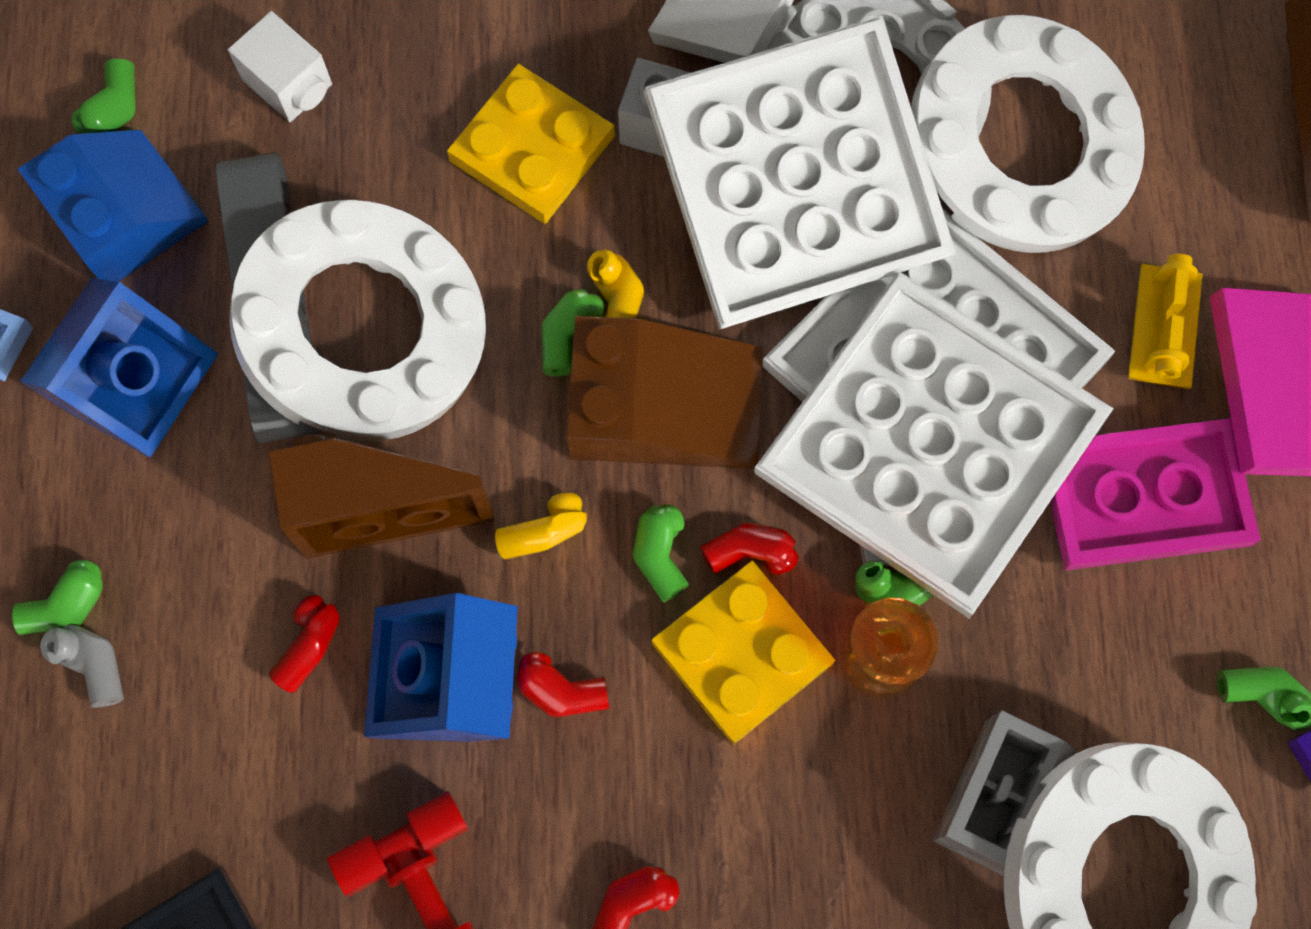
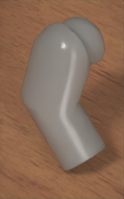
(87, 655)

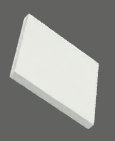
(799, 172)
(971, 281)
(933, 443)

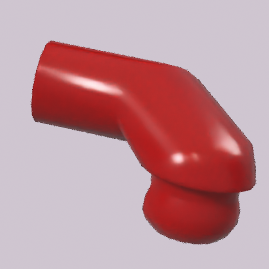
(751, 541)
(311, 644)
(555, 693)
(636, 894)

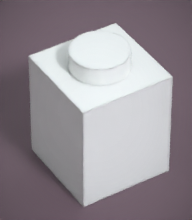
(281, 67)

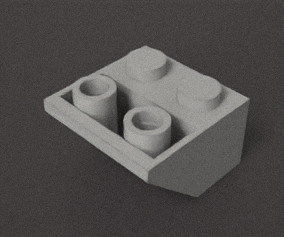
(998, 788)

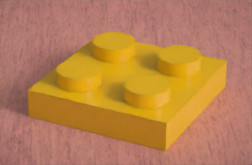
(531, 143)
(742, 652)

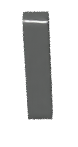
(251, 200)

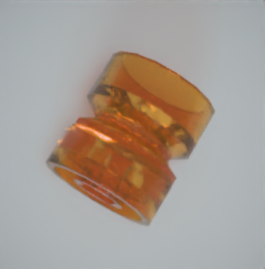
(889, 647)

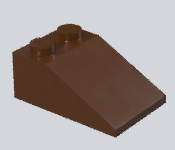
(662, 395)
(356, 496)

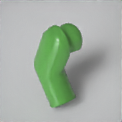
(112, 105)
(559, 330)
(652, 549)

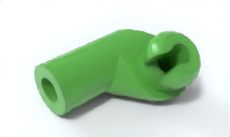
(876, 583)
(66, 605)
(1272, 689)

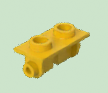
(1166, 323)

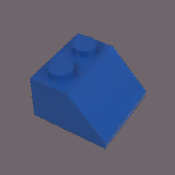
(113, 199)
(120, 365)
(442, 670)

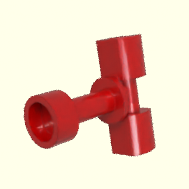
(404, 859)

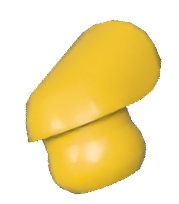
(616, 283)
(544, 533)

